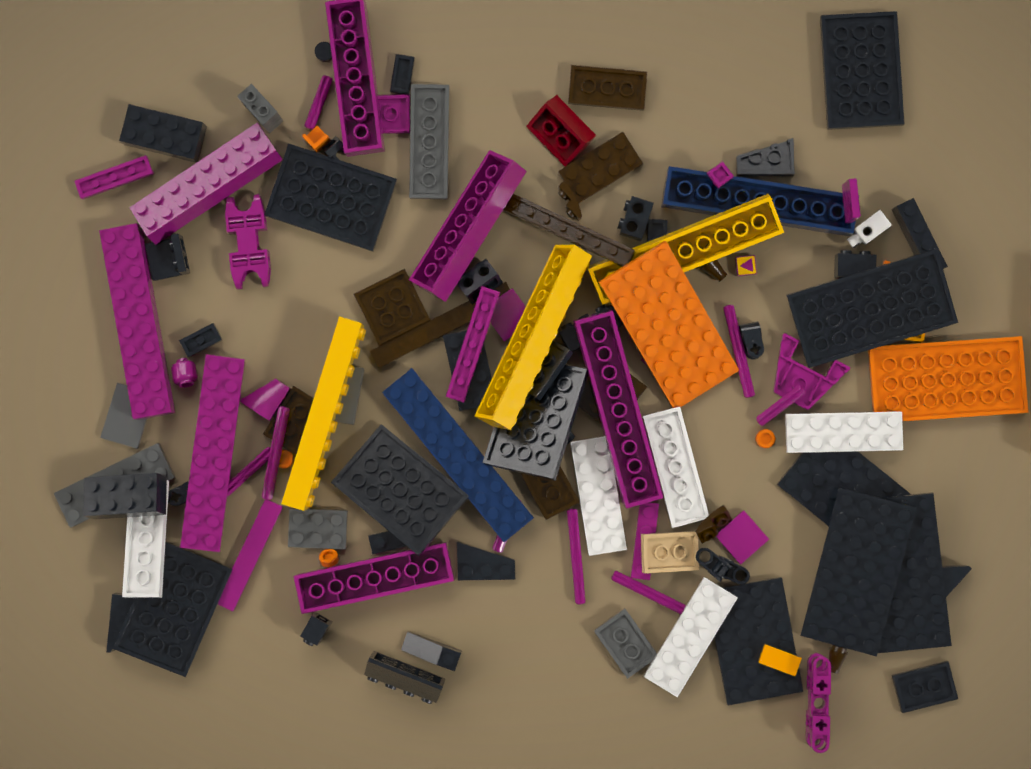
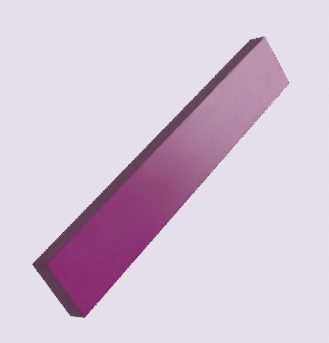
(472, 344)
(250, 554)

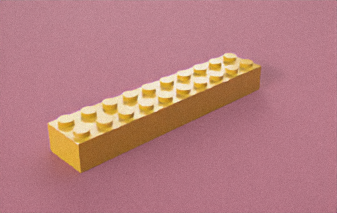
(708, 238)
(533, 336)
(322, 414)

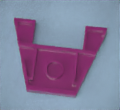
(791, 374)

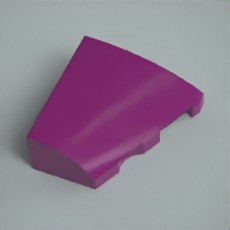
(267, 398)

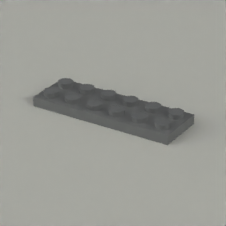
(429, 141)
(146, 461)

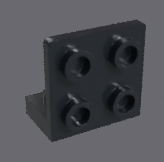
(167, 258)

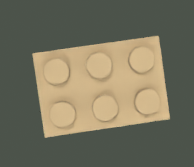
(669, 552)

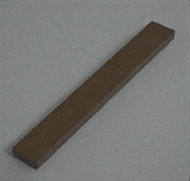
(569, 230)
(427, 332)

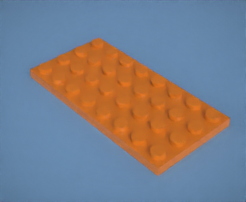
(669, 325)
(949, 378)

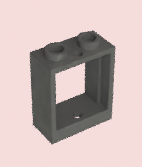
(260, 108)

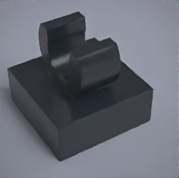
(333, 147)

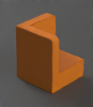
(316, 139)

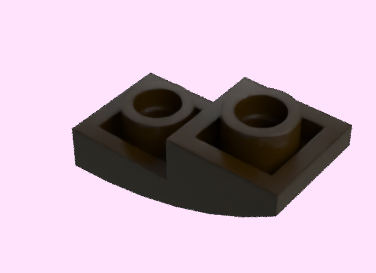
(572, 207)
(707, 529)

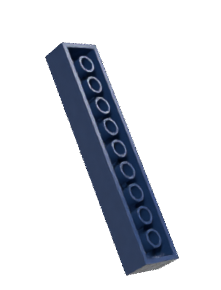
(795, 205)
(457, 455)

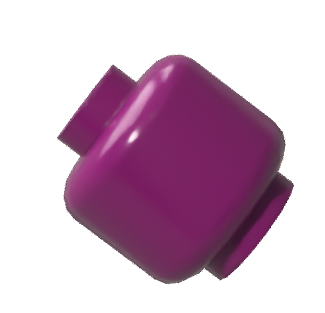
(184, 373)

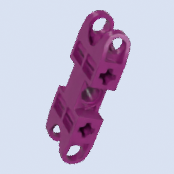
(249, 256)
(818, 717)

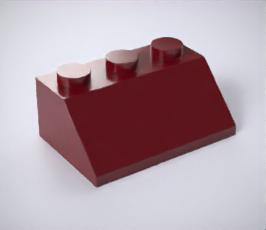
(561, 130)

